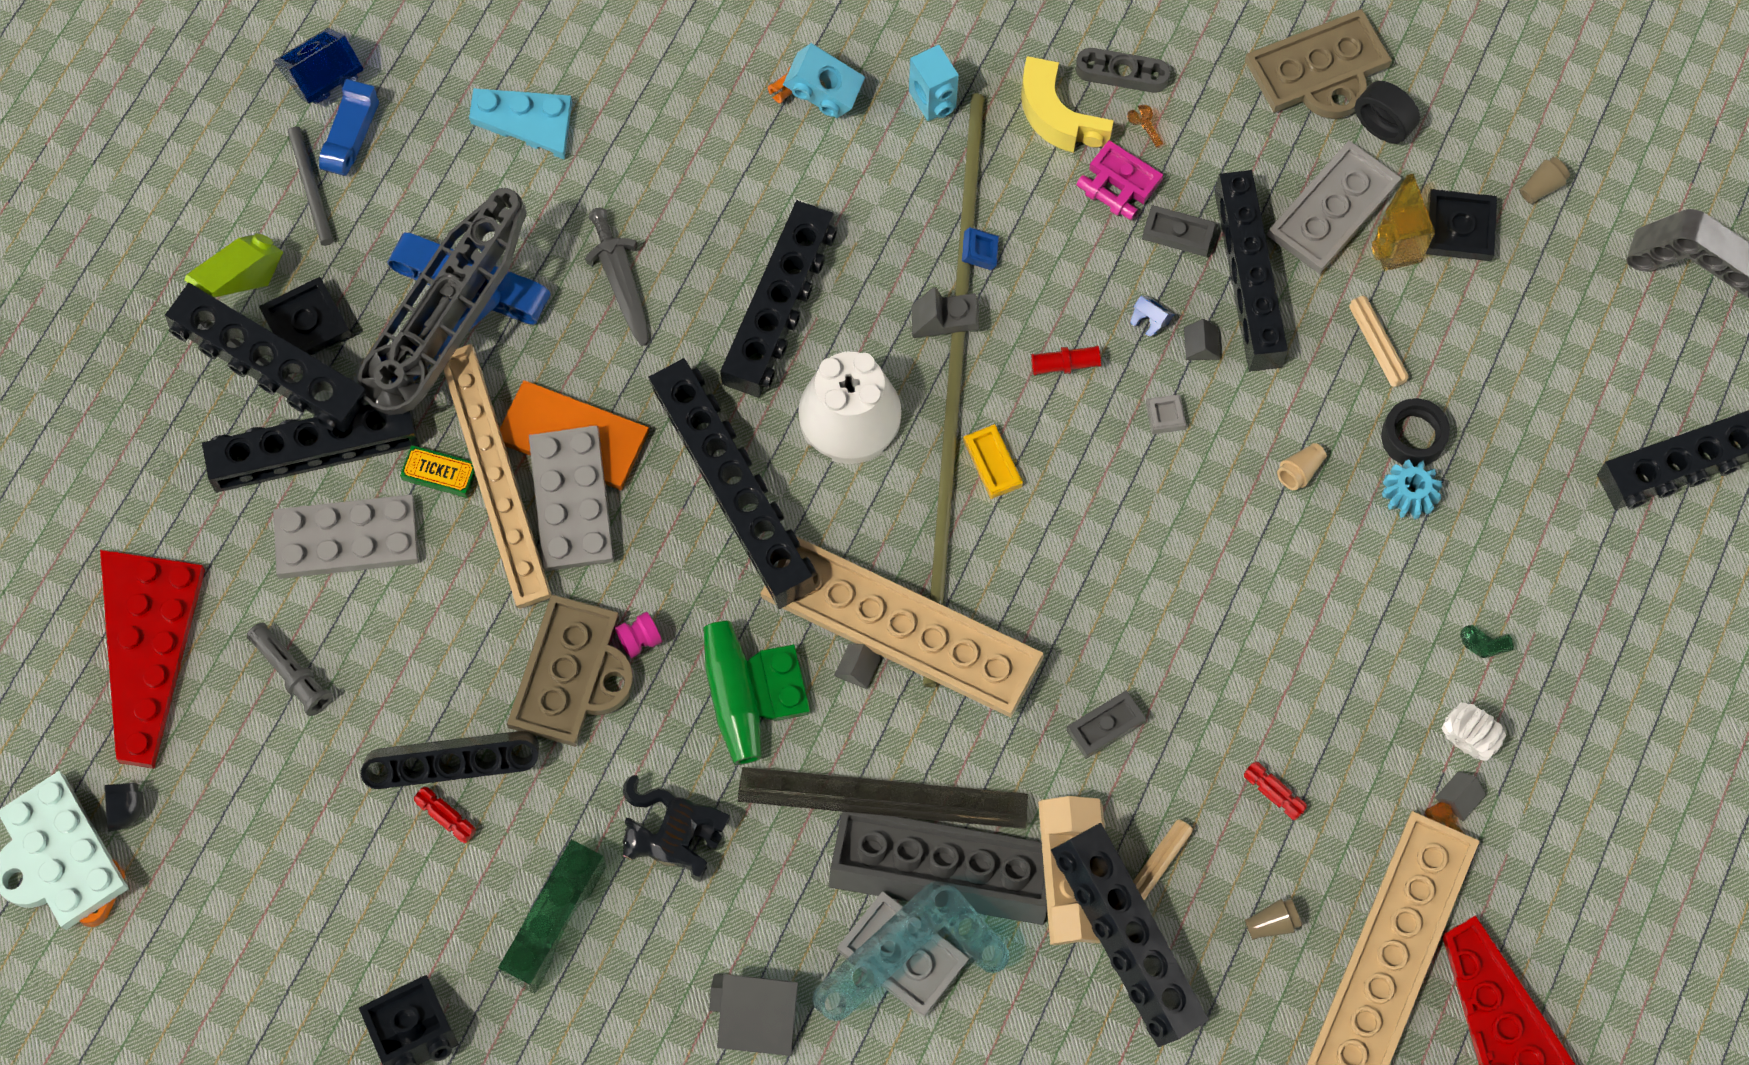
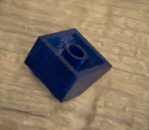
(319, 65)

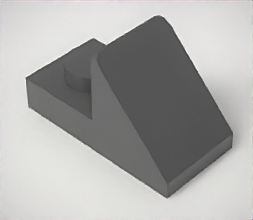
(945, 315)

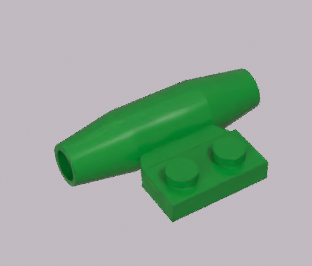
(746, 690)

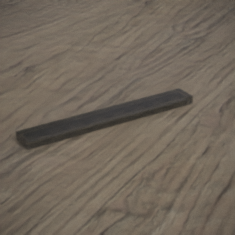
(883, 797)

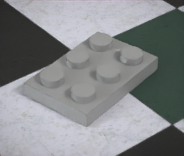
(923, 976)

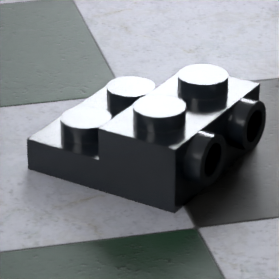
(409, 1025)

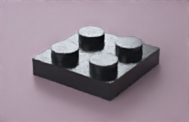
(1462, 224)
(306, 317)

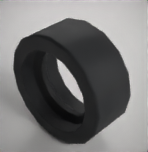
(1387, 112)
(1422, 409)

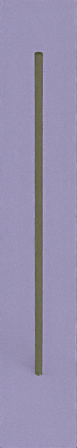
(955, 365)

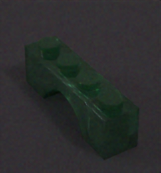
(539, 935)

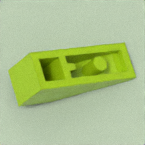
(237, 267)

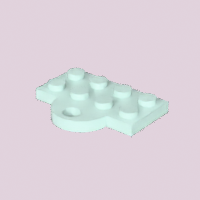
(57, 854)

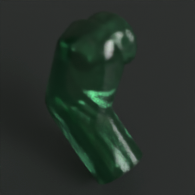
(1483, 645)

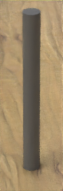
(310, 186)

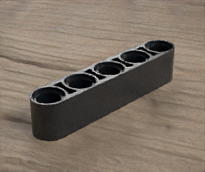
(434, 768)

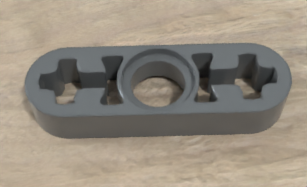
(1130, 81)

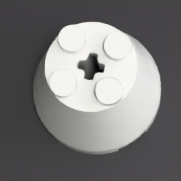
(851, 424)

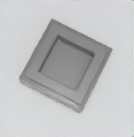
(1165, 414)

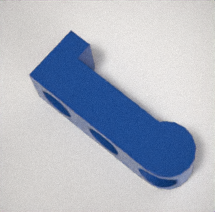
(349, 127)

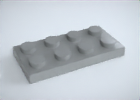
(1334, 207)
(571, 498)
(345, 536)

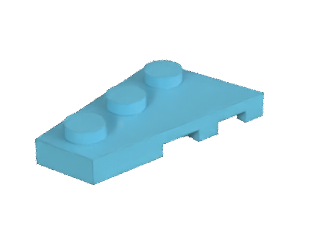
(531, 117)

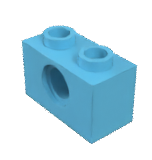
(840, 81)
(933, 83)

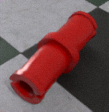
(1066, 360)

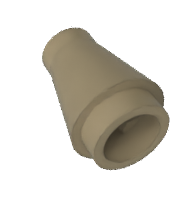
(1545, 180)
(1274, 920)

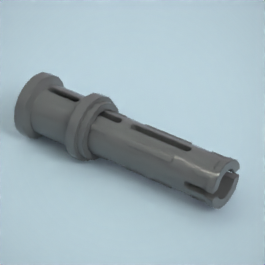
(298, 680)

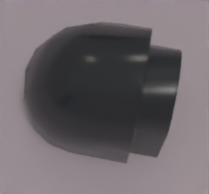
(123, 805)

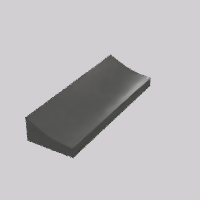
(903, 855)

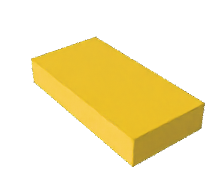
(992, 461)

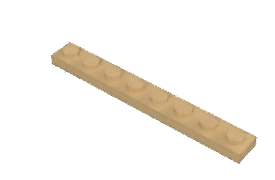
(496, 478)

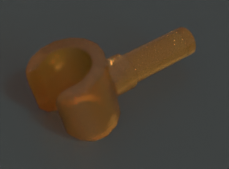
(1145, 121)
(1442, 813)

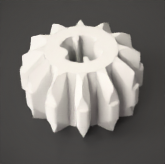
(1473, 731)

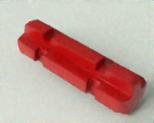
(1275, 790)
(444, 814)

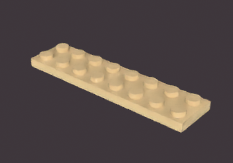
(915, 631)
(1395, 945)

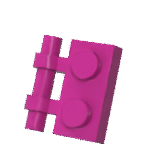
(1126, 173)

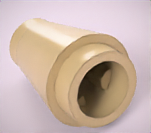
(1299, 468)

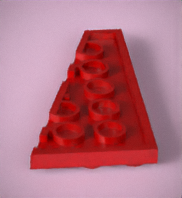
(147, 629)
(1497, 1008)

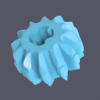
(1416, 477)

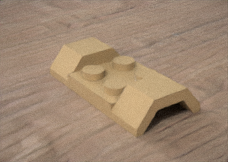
(1060, 821)

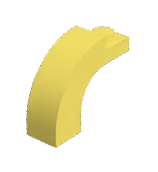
(1050, 117)

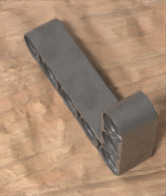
(1695, 237)

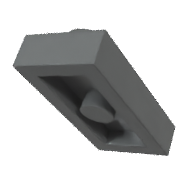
(1178, 230)
(1106, 724)

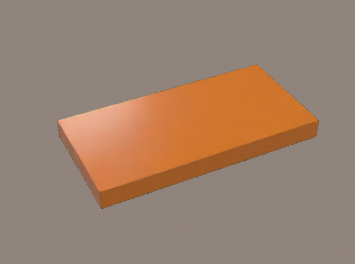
(544, 411)

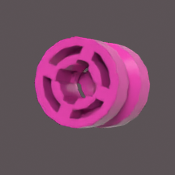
(640, 634)

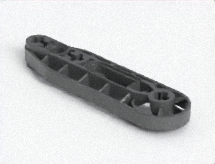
(437, 313)

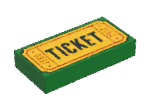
(438, 471)

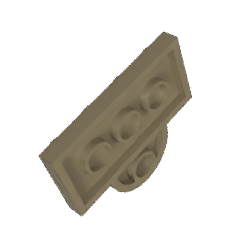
(1320, 65)
(569, 672)

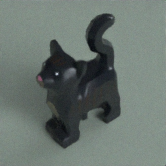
(679, 827)

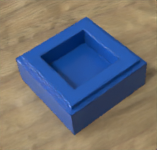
(980, 248)

